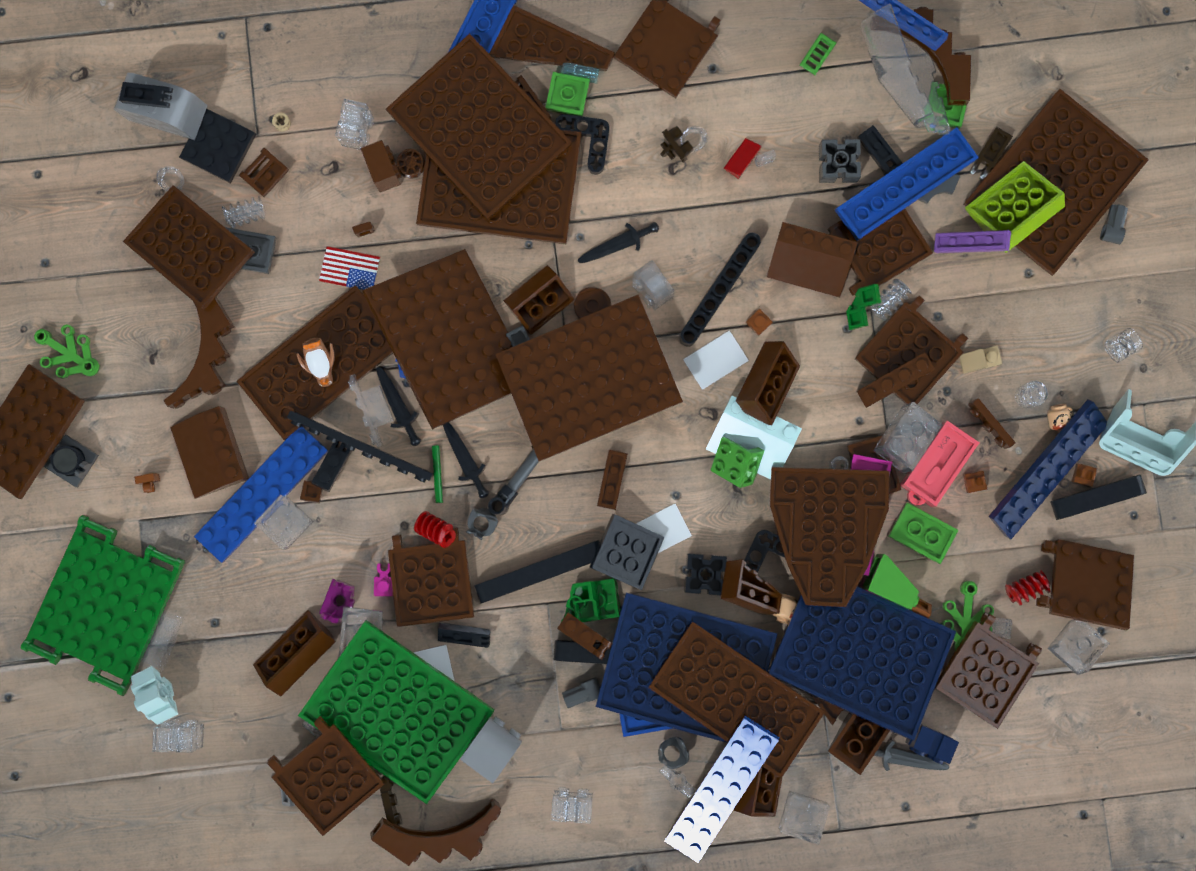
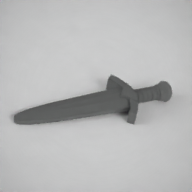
(906, 758)

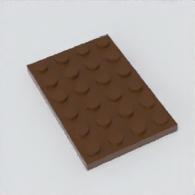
(188, 247)
(31, 427)

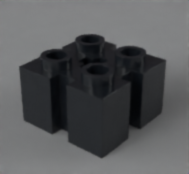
(714, 566)

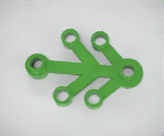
(69, 354)
(966, 621)

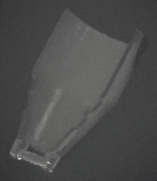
(904, 71)

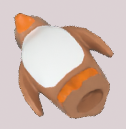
(318, 360)

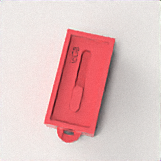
(939, 465)

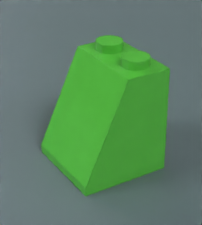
(890, 583)

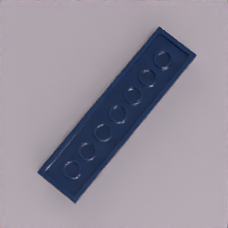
(1049, 469)

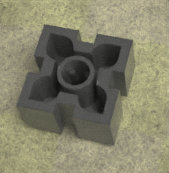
(847, 153)

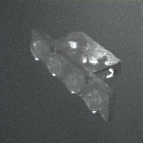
(374, 408)

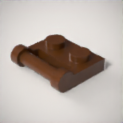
(267, 176)

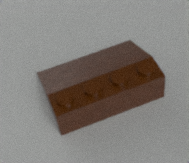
(811, 259)
(209, 452)

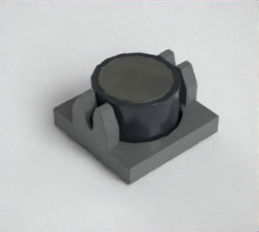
(70, 462)

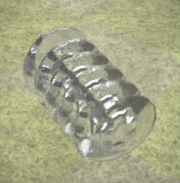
(244, 212)
(890, 297)

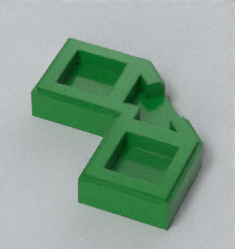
(856, 312)

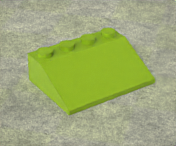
(1017, 203)

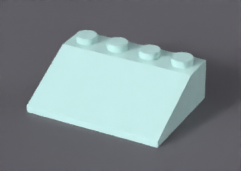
(751, 433)

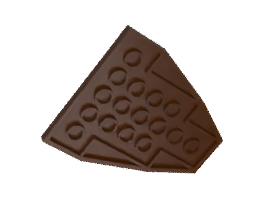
(828, 527)

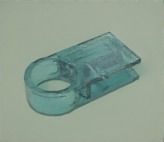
(581, 71)

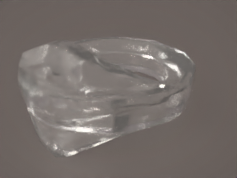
(694, 129)
(163, 171)

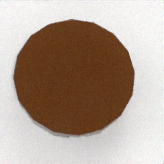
(590, 301)

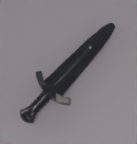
(619, 243)
(398, 407)
(465, 460)

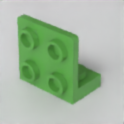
(736, 463)

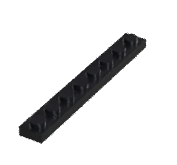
(352, 443)

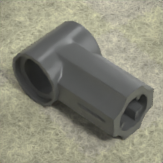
(1114, 228)
(585, 692)

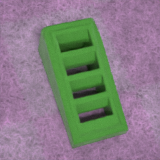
(827, 41)

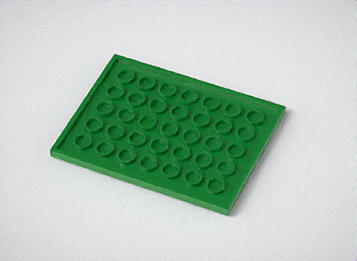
(398, 711)

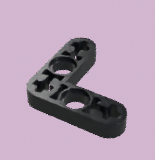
(591, 131)
(762, 548)

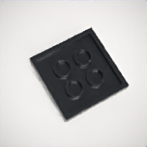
(218, 146)
(627, 552)

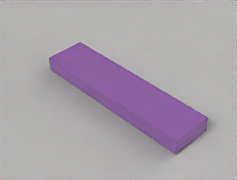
(972, 241)

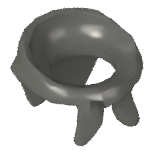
(483, 512)
(679, 744)

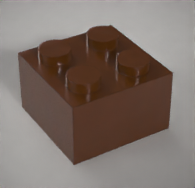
(381, 166)

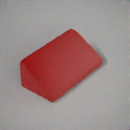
(742, 158)

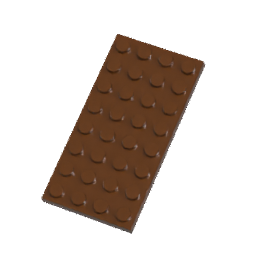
(283, 386)
(723, 686)

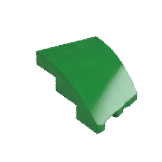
(594, 600)

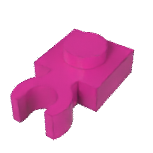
(383, 584)

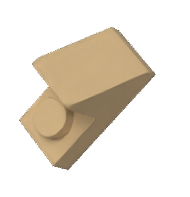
(980, 359)

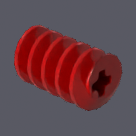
(435, 529)
(1028, 587)

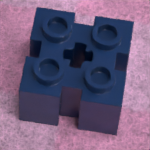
(935, 744)

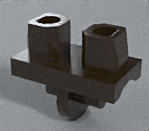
(682, 150)

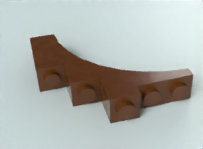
(953, 68)
(212, 352)
(438, 844)

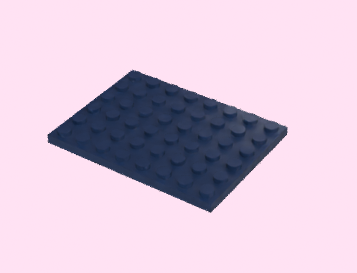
(643, 643)
(865, 659)

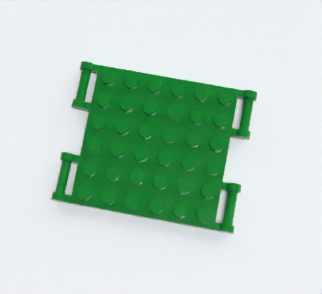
(103, 605)

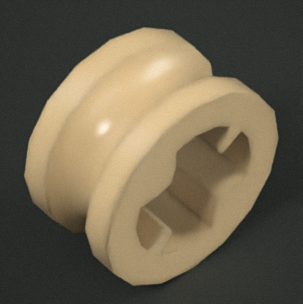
(282, 128)

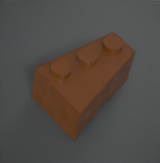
(748, 590)

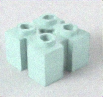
(153, 695)

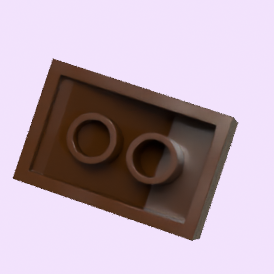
(857, 742)

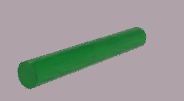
(437, 474)

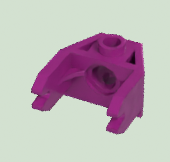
(330, 609)

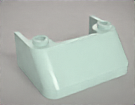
(1143, 446)

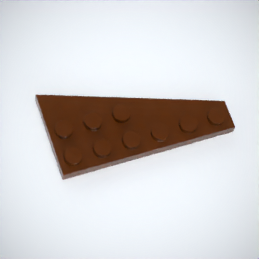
(540, 41)

